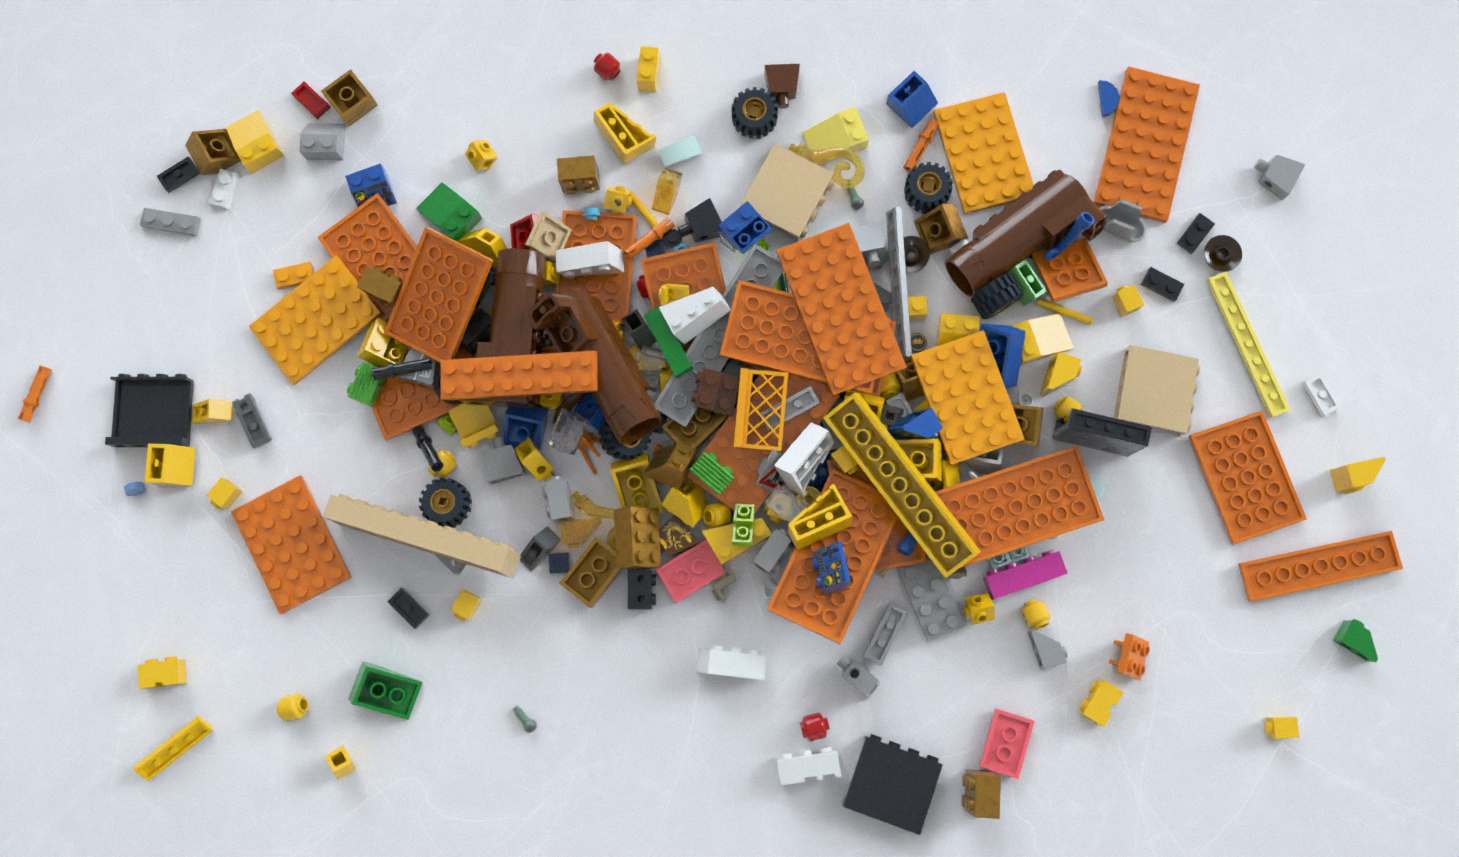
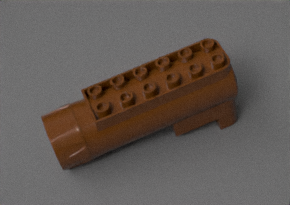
(1021, 228)
(517, 289)
(582, 324)

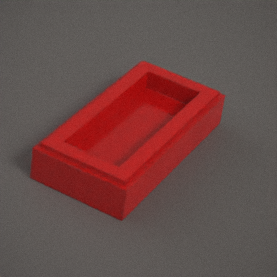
(311, 100)

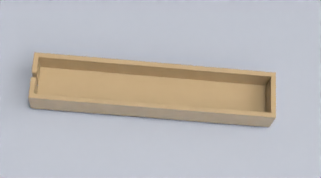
(422, 535)

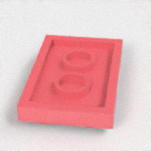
(690, 571)
(1006, 743)

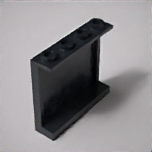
(151, 410)
(1102, 433)
(893, 784)

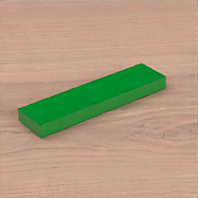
(668, 343)

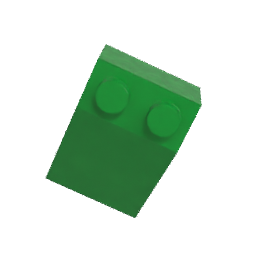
(449, 212)
(384, 691)

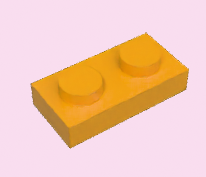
(292, 275)

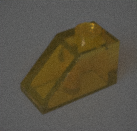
(666, 190)
(578, 531)

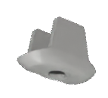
(1125, 220)

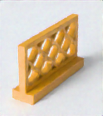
(744, 413)

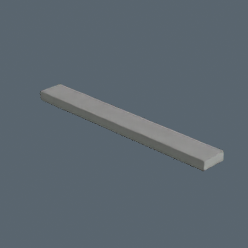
(898, 280)

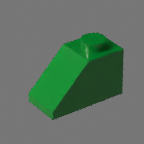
(1356, 639)

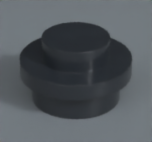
(672, 238)

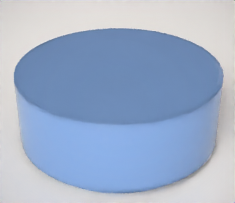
(134, 488)

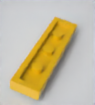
(173, 748)

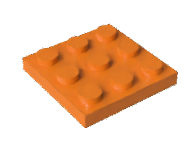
(1070, 272)

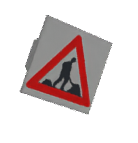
(769, 476)

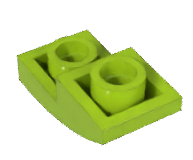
(743, 525)

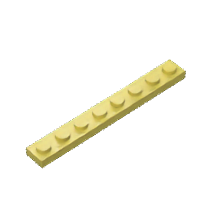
(1248, 345)

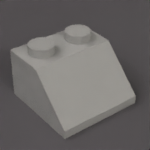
(322, 141)

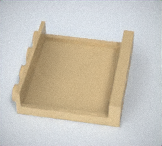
(789, 191)
(1157, 389)

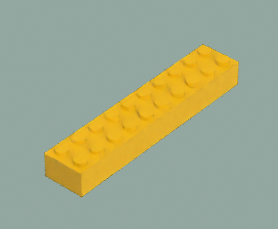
(901, 484)

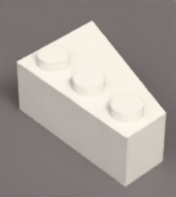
(589, 260)
(694, 313)
(803, 457)
(731, 662)
(808, 766)

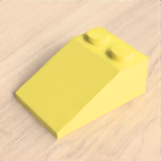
(840, 131)

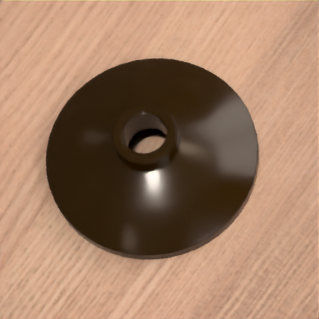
(919, 247)
(1228, 247)

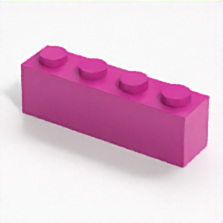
(1025, 575)

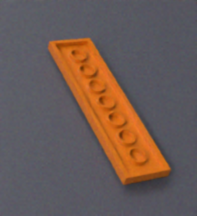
(519, 375)
(1320, 566)

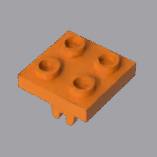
(1132, 656)

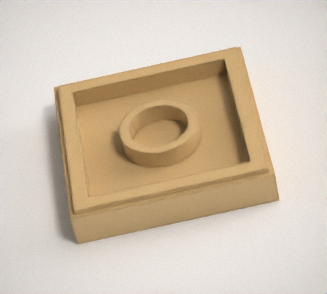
(548, 236)

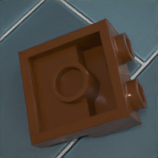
(716, 391)

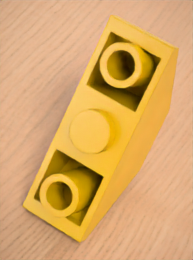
(484, 242)

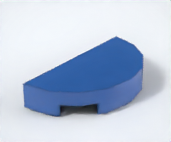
(1108, 97)

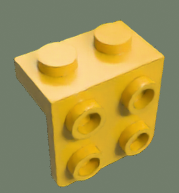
(473, 423)

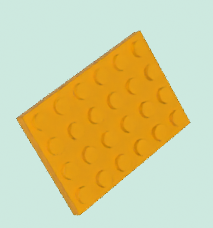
(983, 152)
(315, 320)
(967, 397)

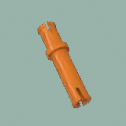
(924, 139)
(655, 233)
(34, 394)

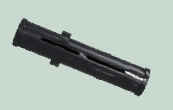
(393, 370)
(425, 443)

